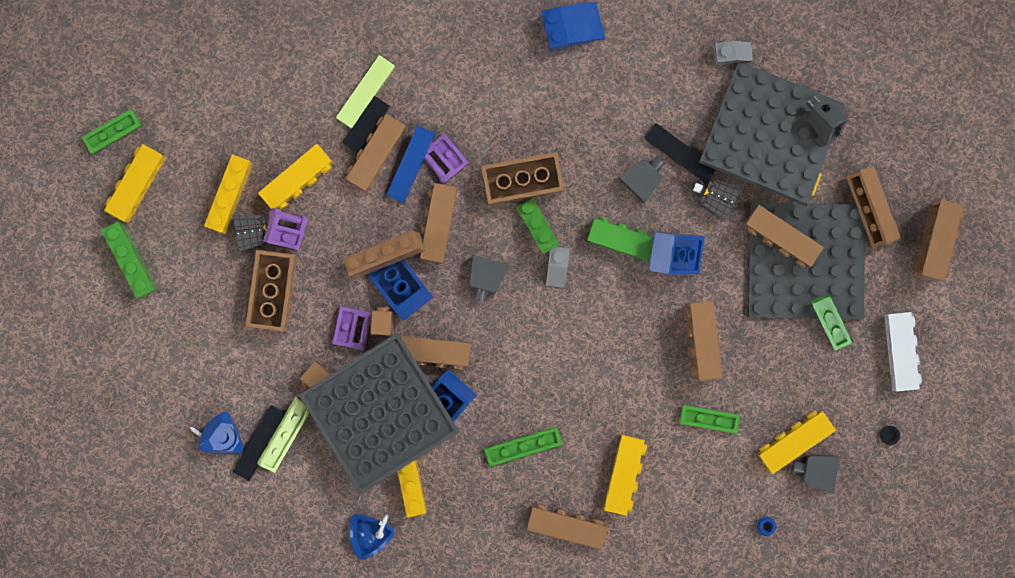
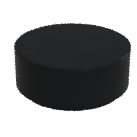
(889, 435)

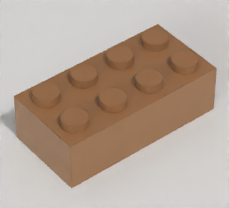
(522, 178)
(938, 241)
(271, 290)
(704, 340)

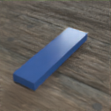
(411, 164)

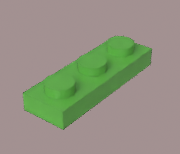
(112, 131)
(537, 226)
(831, 321)
(709, 419)

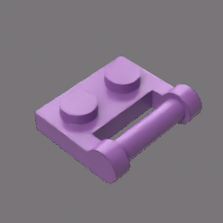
(449, 155)
(284, 235)
(347, 325)

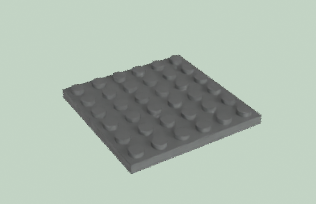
(767, 135)
(786, 290)
(379, 413)

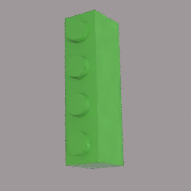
(621, 239)
(129, 260)

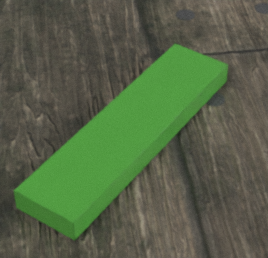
(523, 446)

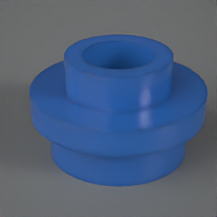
(770, 530)

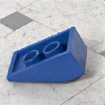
(572, 25)
(676, 253)
(401, 288)
(453, 394)

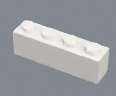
(902, 352)

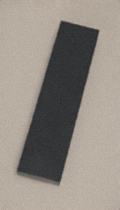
(679, 152)
(248, 462)

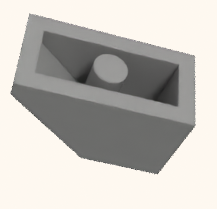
(732, 52)
(557, 267)

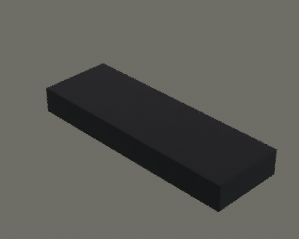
(366, 124)

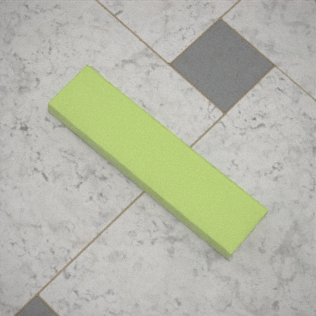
(365, 91)
(284, 435)

